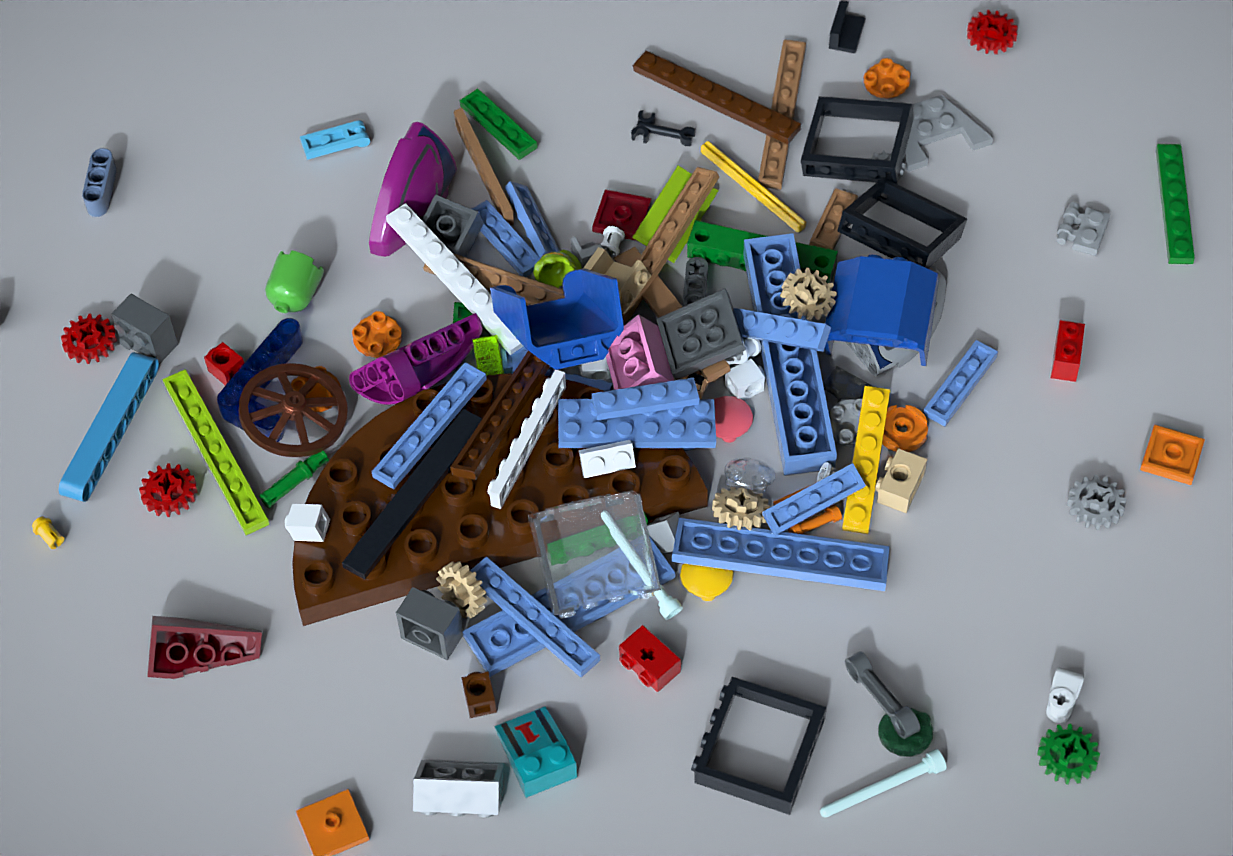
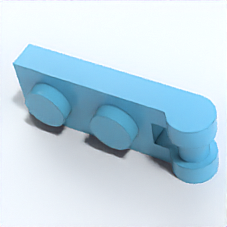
(334, 139)

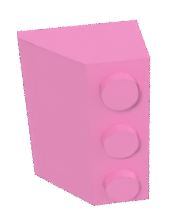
(638, 356)

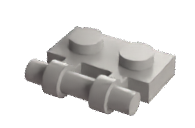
(1090, 232)

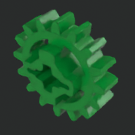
(1078, 763)

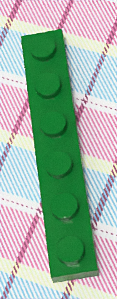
(1174, 204)

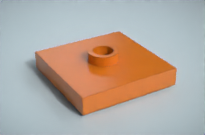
(1172, 454)
(332, 825)

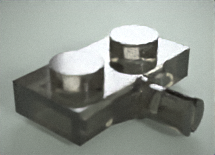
(845, 385)

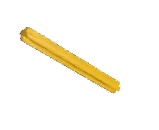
(753, 186)

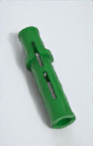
(288, 482)

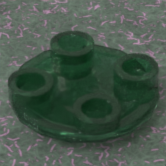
(911, 745)

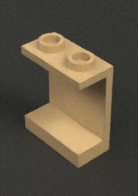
(629, 279)

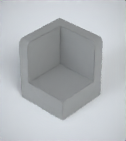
(583, 252)
(663, 531)

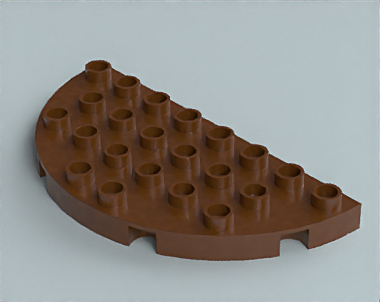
(458, 515)

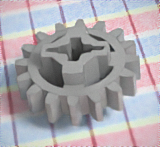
(1096, 502)

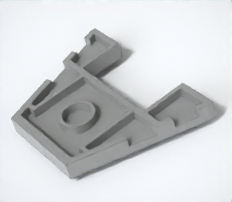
(938, 120)

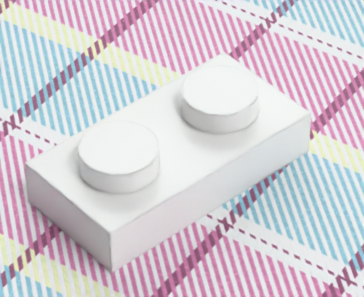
(607, 458)

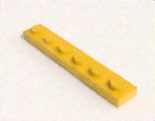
(867, 458)

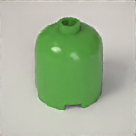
(292, 282)

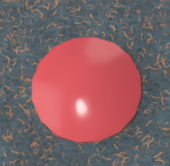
(732, 417)

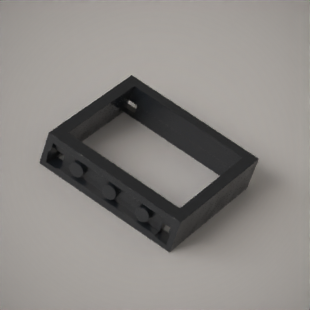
(857, 168)
(892, 242)
(746, 789)

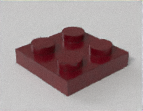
(621, 211)

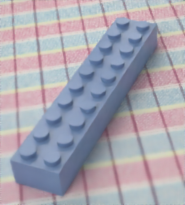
(790, 371)

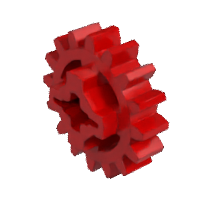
(992, 32)
(88, 338)
(168, 490)

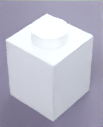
(307, 522)

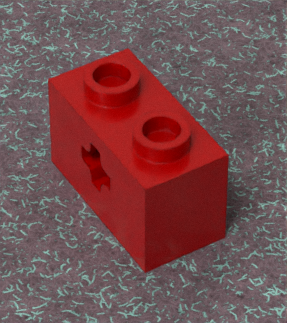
(1067, 351)
(638, 652)

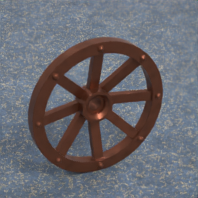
(292, 411)

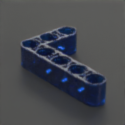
(274, 350)

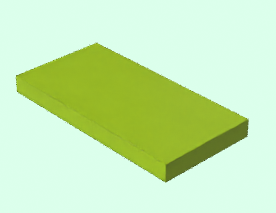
(663, 205)

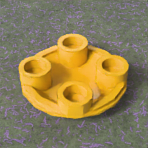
(705, 581)

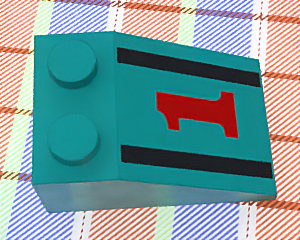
(537, 751)

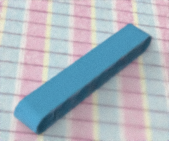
(108, 427)

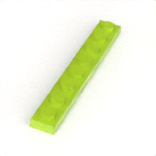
(216, 452)

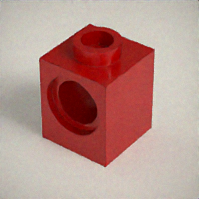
(219, 355)

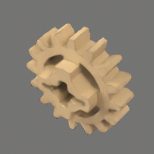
(808, 294)
(740, 508)
(462, 589)

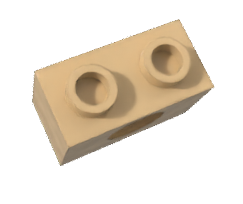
(901, 493)

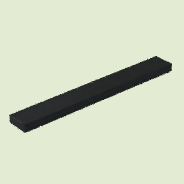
(411, 496)

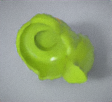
(554, 266)

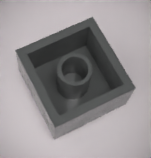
(453, 224)
(144, 328)
(430, 623)

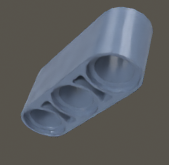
(99, 182)

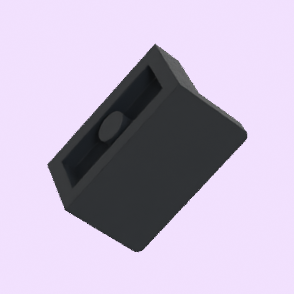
(845, 29)

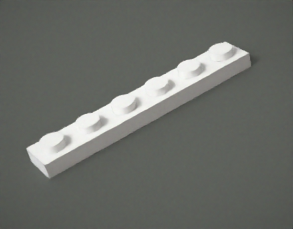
(530, 433)

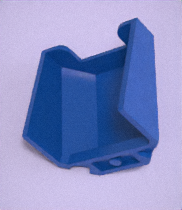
(883, 304)
(567, 328)

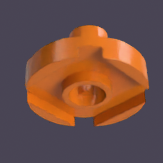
(916, 428)

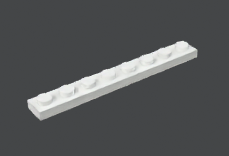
(451, 273)

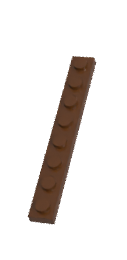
(717, 97)
(499, 417)

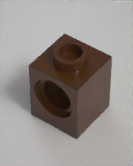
(479, 704)

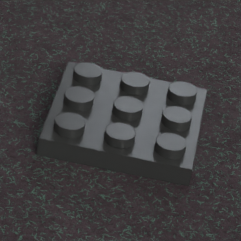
(700, 334)

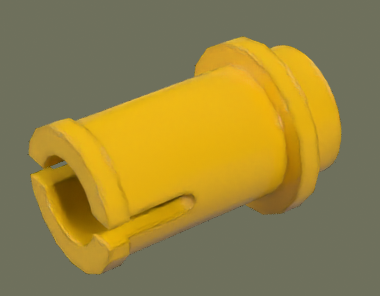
(43, 527)

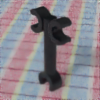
(648, 125)

